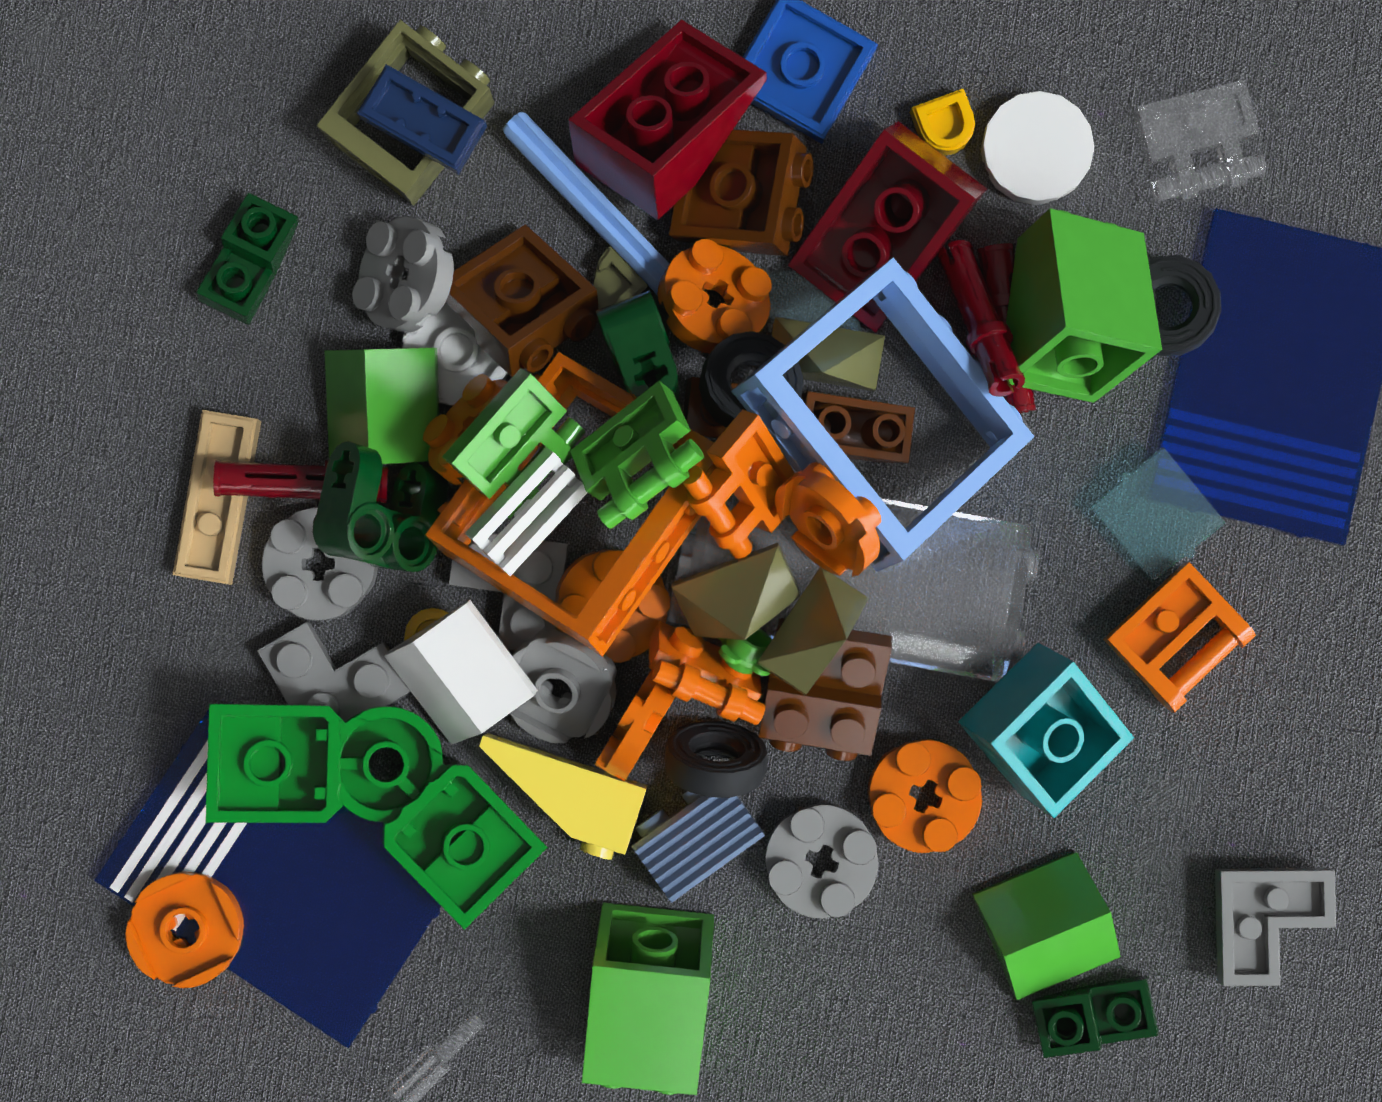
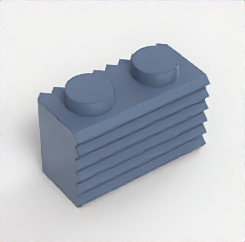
(694, 840)

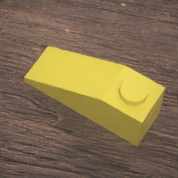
(576, 796)

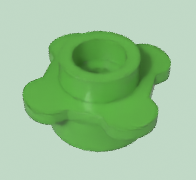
(744, 654)

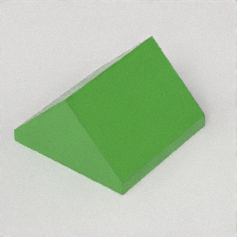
(382, 400)
(1048, 924)

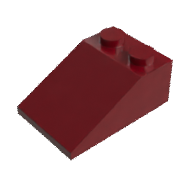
(664, 118)
(896, 206)

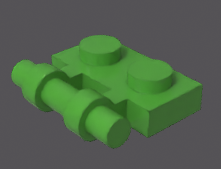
(508, 432)
(628, 443)

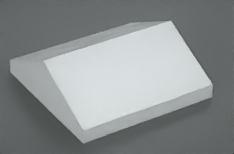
(461, 673)

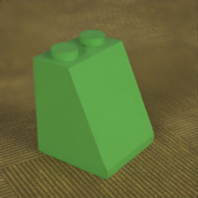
(1081, 306)
(648, 999)

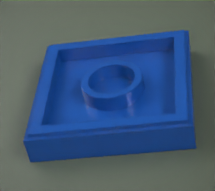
(808, 66)

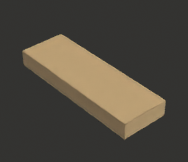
(212, 523)

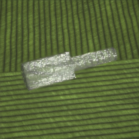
(432, 1064)

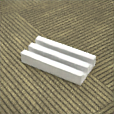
(534, 518)

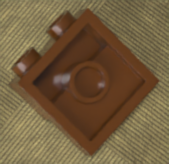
(748, 195)
(523, 301)
(839, 708)

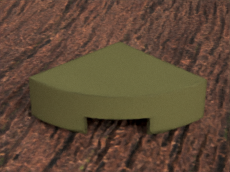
(616, 279)

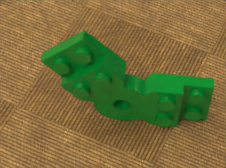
(310, 763)

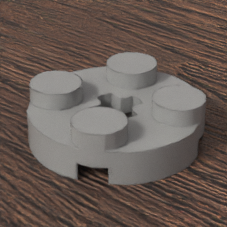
(380, 286)
(296, 587)
(588, 676)
(832, 892)

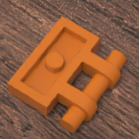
(749, 467)
(698, 672)

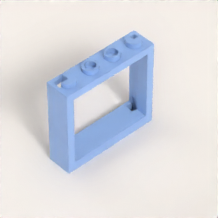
(932, 339)

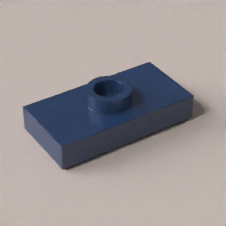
(422, 119)

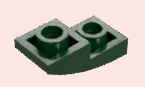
(249, 258)
(1094, 1016)

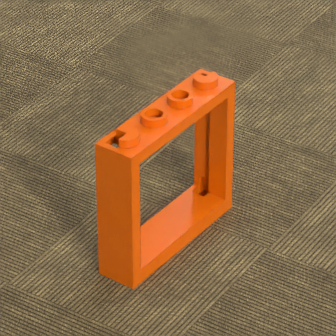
(635, 568)

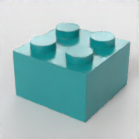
(1046, 729)

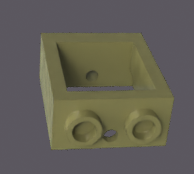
(341, 118)

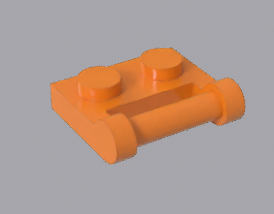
(1167, 623)

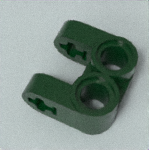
(638, 343)
(360, 529)

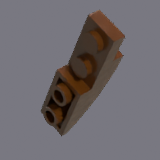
(858, 426)

